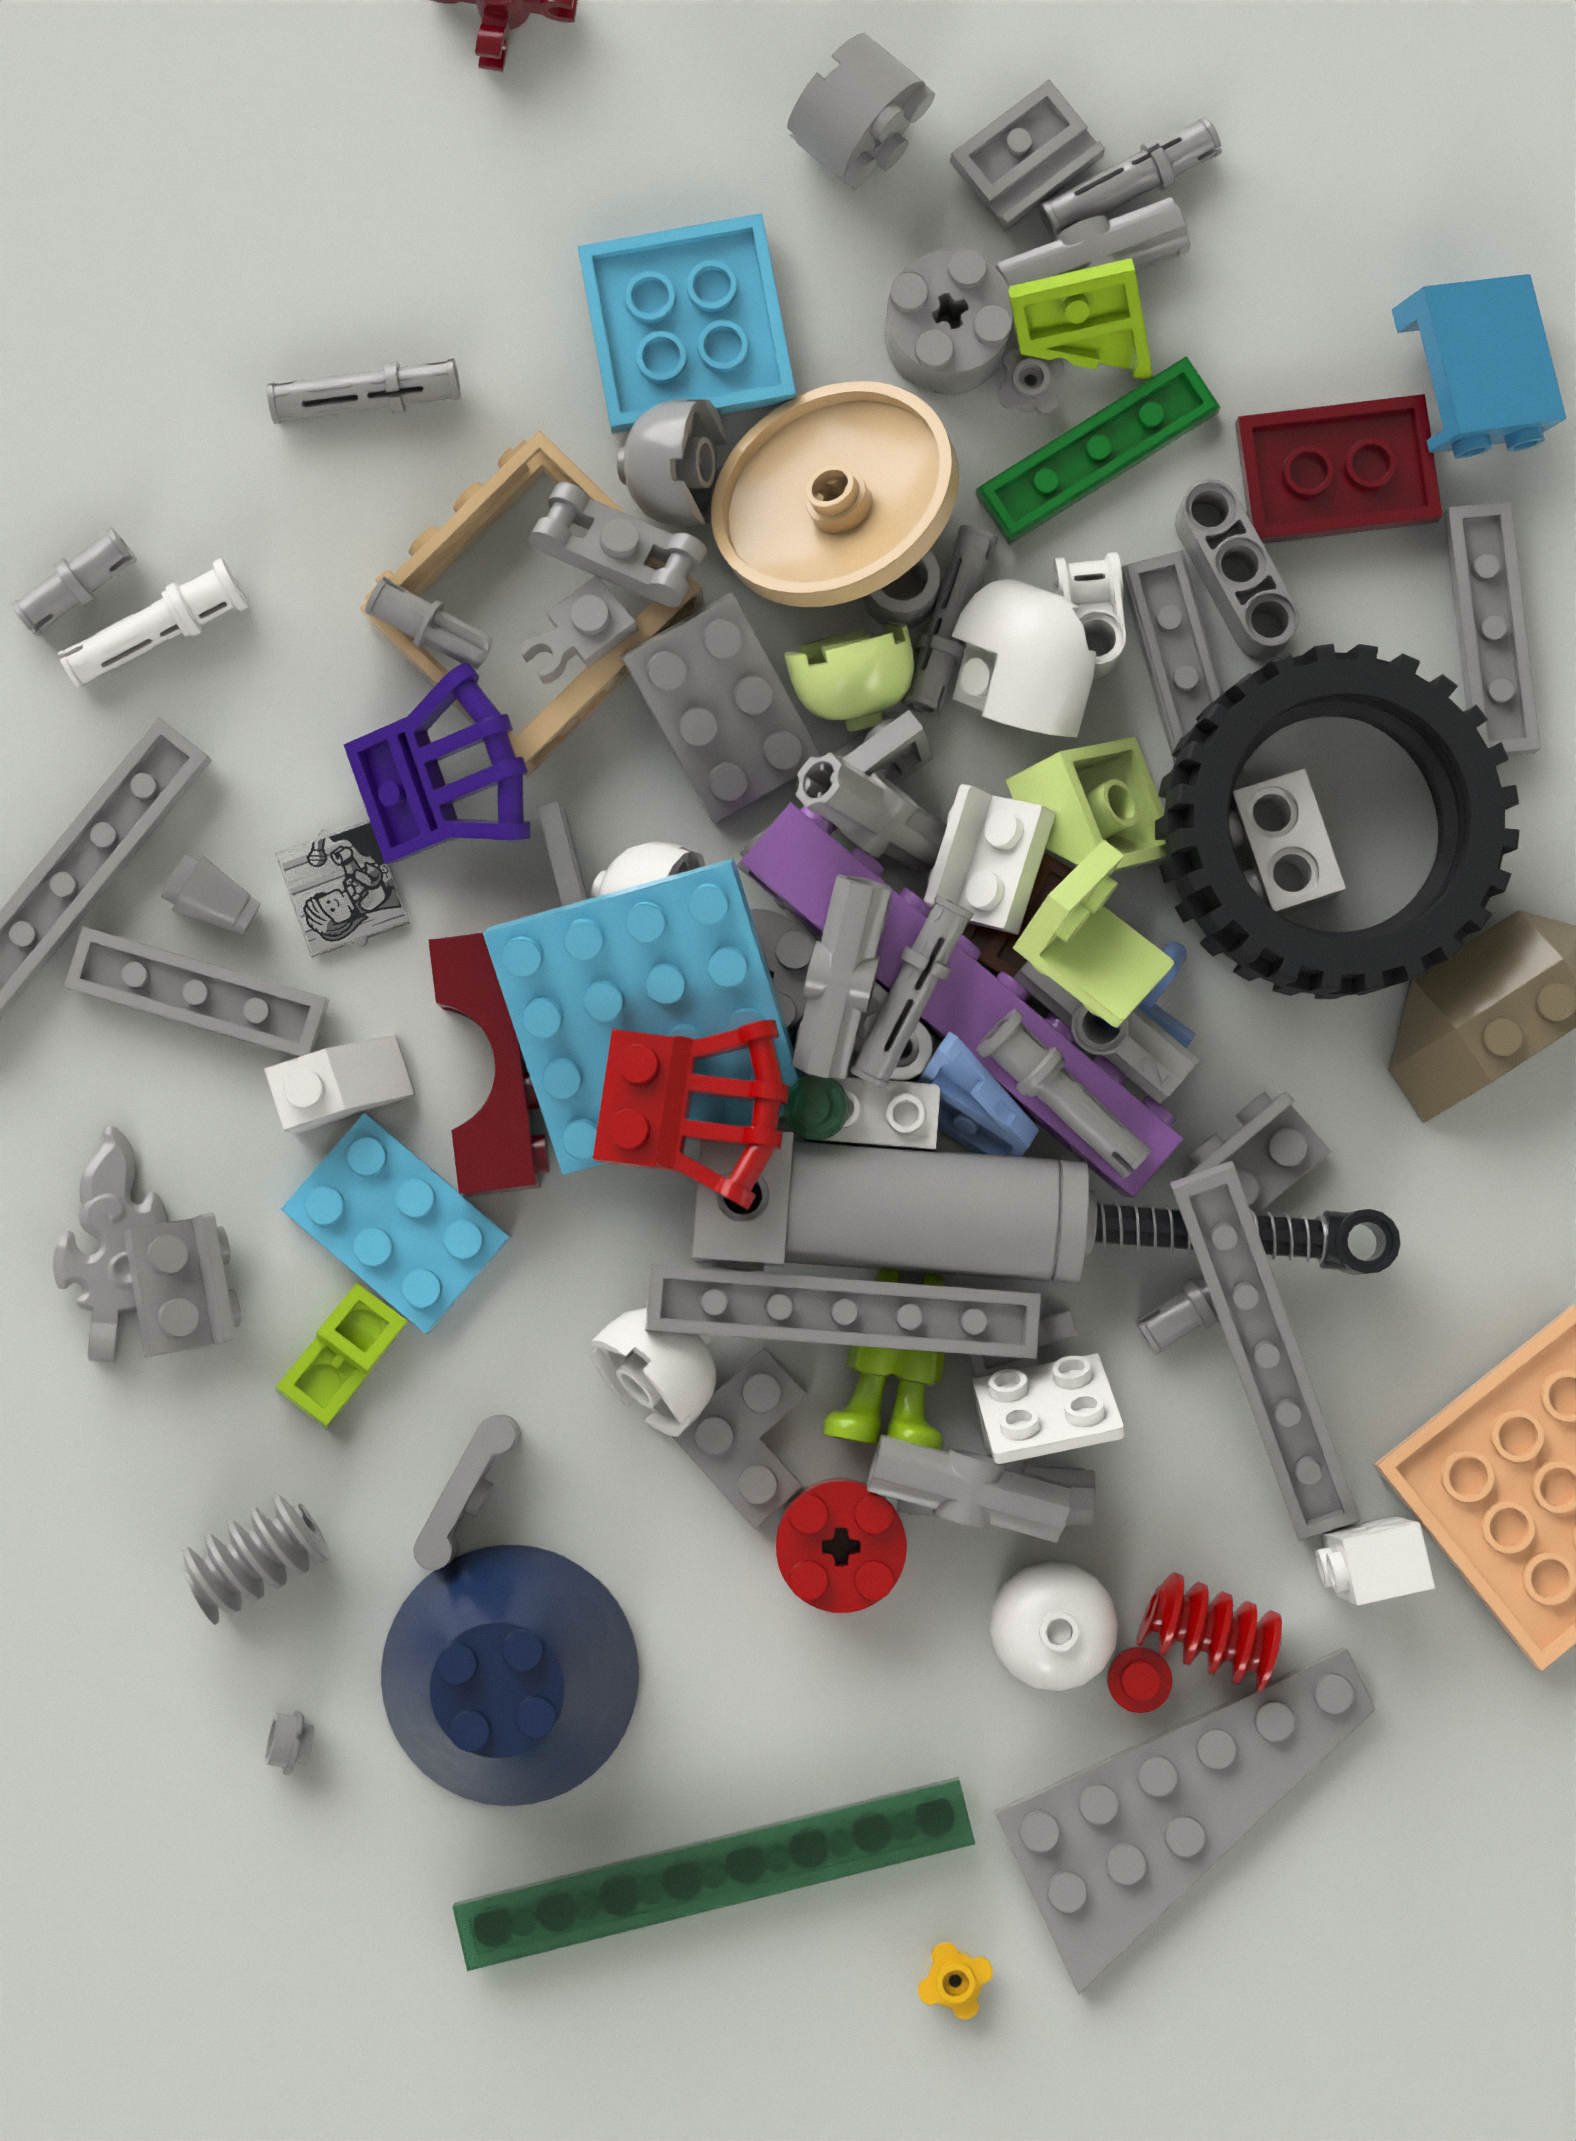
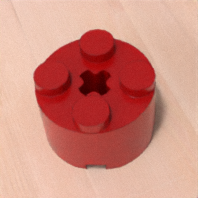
(868, 1571)

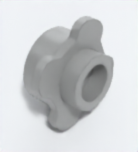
(1017, 394)

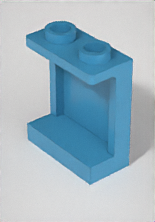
(1485, 363)

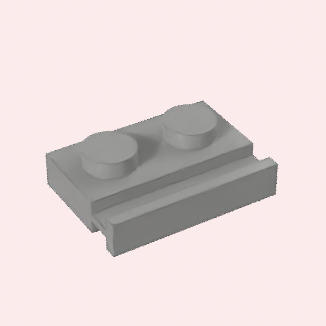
(1027, 154)

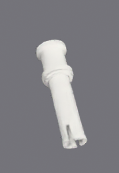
(179, 611)

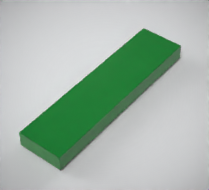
(1097, 450)

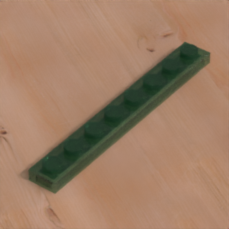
(713, 1873)

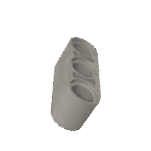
(1236, 539)

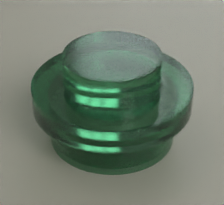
(816, 1107)

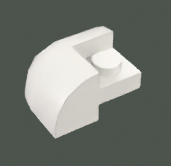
(1024, 658)

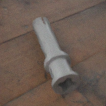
(1042, 1074)

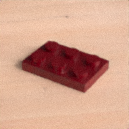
(1338, 469)

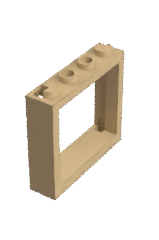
(475, 513)

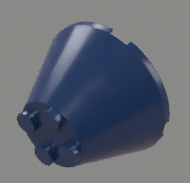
(510, 1675)

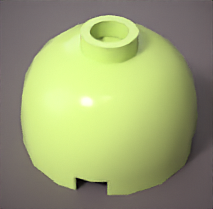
(853, 675)

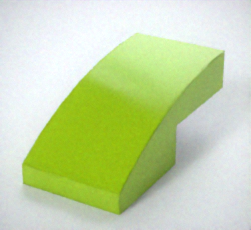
(341, 1356)

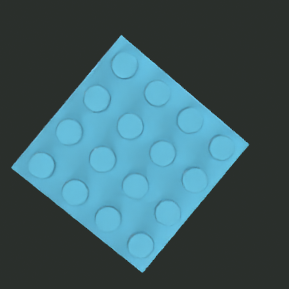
(638, 960)

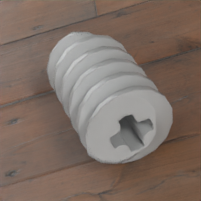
(253, 1558)

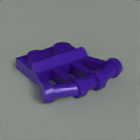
(405, 784)

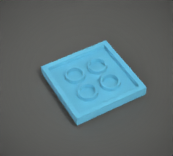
(687, 319)

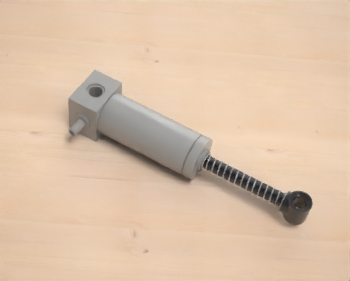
(965, 1216)

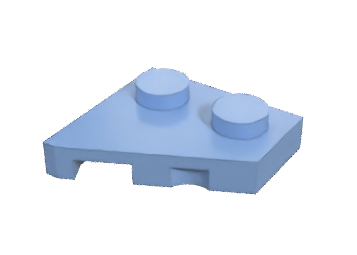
(974, 1104)

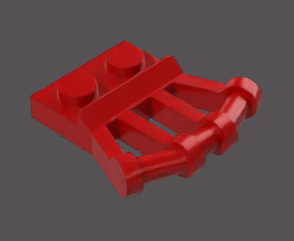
(650, 1099)

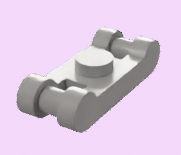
(617, 546)
(464, 1491)

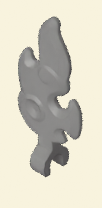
(105, 1215)

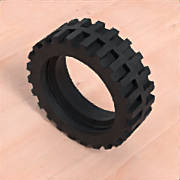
(1458, 774)

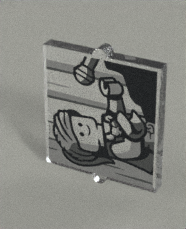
(342, 889)

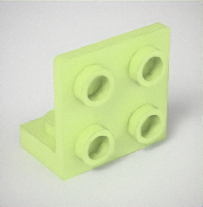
(1091, 947)

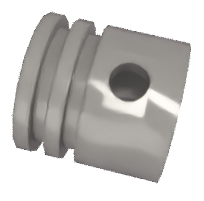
(908, 597)

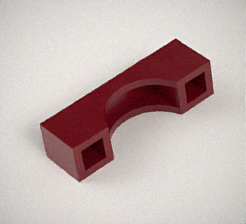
(498, 1144)

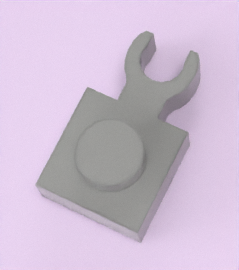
(586, 624)

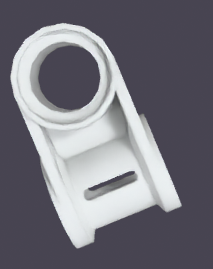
(1099, 595)

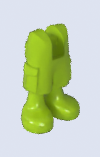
(914, 1370)

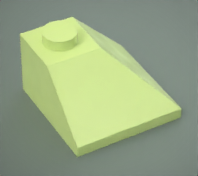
(1097, 797)

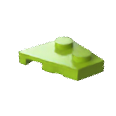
(1084, 318)

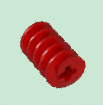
(1213, 1629)

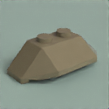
(1485, 1011)

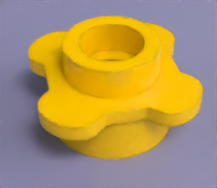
(948, 1962)

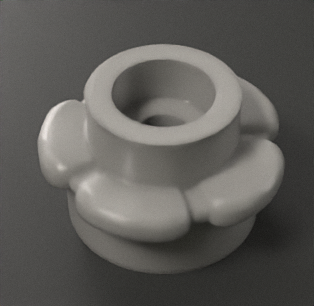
(289, 1741)

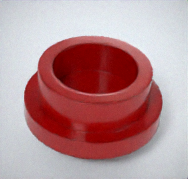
(1139, 1679)

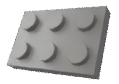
(721, 707)

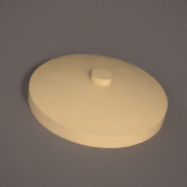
(835, 494)

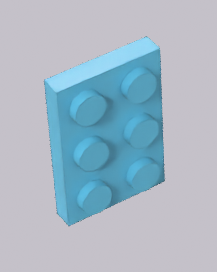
(396, 1223)

